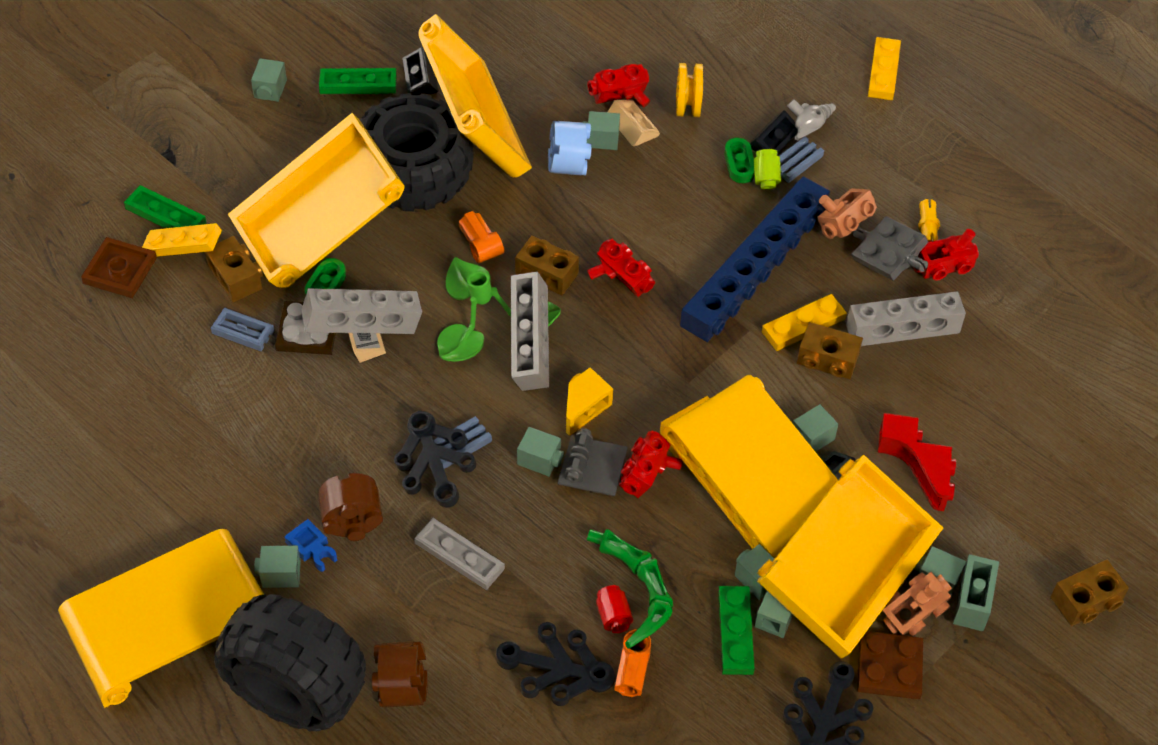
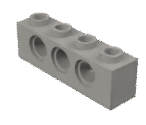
(361, 311)
(906, 318)
(529, 331)

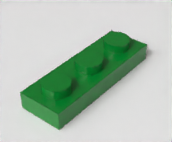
(358, 81)
(161, 209)
(736, 630)

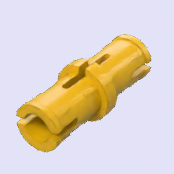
(929, 223)

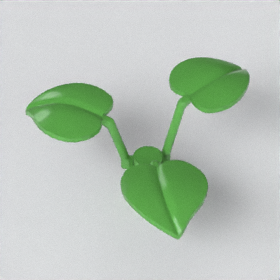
(467, 280)

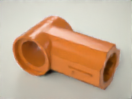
(482, 242)
(632, 667)

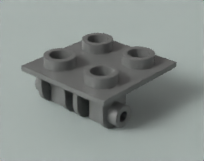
(592, 464)

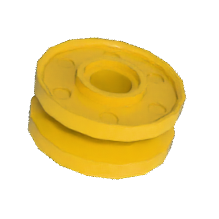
(689, 90)

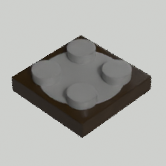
(292, 333)

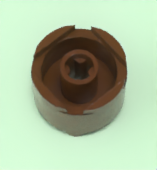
(350, 506)
(400, 674)

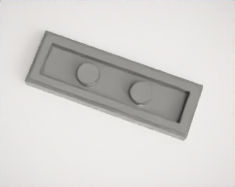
(459, 553)

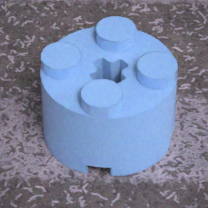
(569, 147)

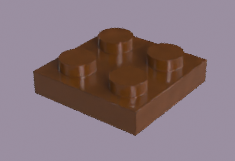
(119, 267)
(890, 665)

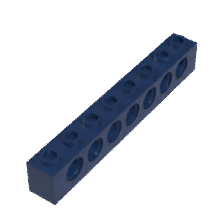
(753, 260)

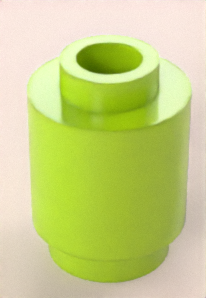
(767, 168)

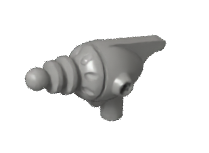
(809, 117)

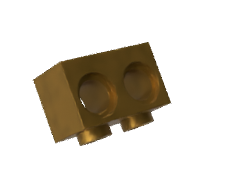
(553, 264)
(1086, 588)

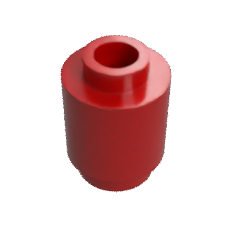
(614, 609)

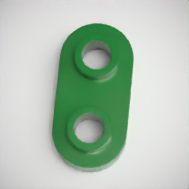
(739, 160)
(321, 277)

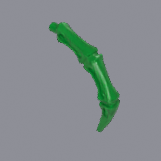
(648, 572)

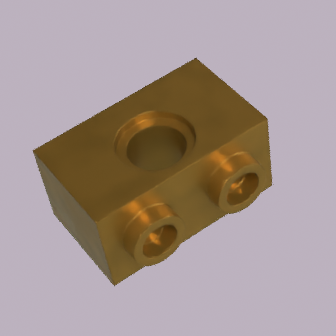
(234, 269)
(829, 350)

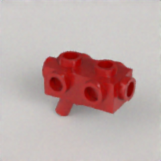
(620, 83)
(949, 255)
(619, 263)
(647, 460)

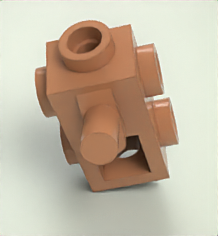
(845, 213)
(926, 596)

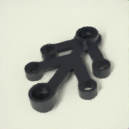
(432, 455)
(558, 667)
(824, 719)

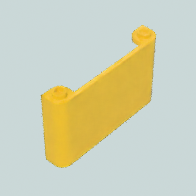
(473, 96)
(316, 202)
(752, 463)
(850, 555)
(157, 612)

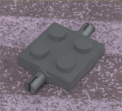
(890, 248)

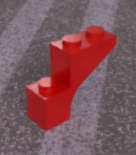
(928, 462)

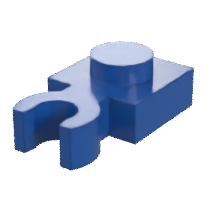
(311, 544)

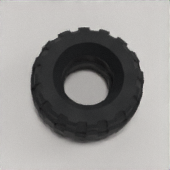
(430, 174)
(290, 662)

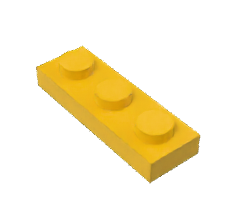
(884, 68)
(183, 239)
(792, 326)

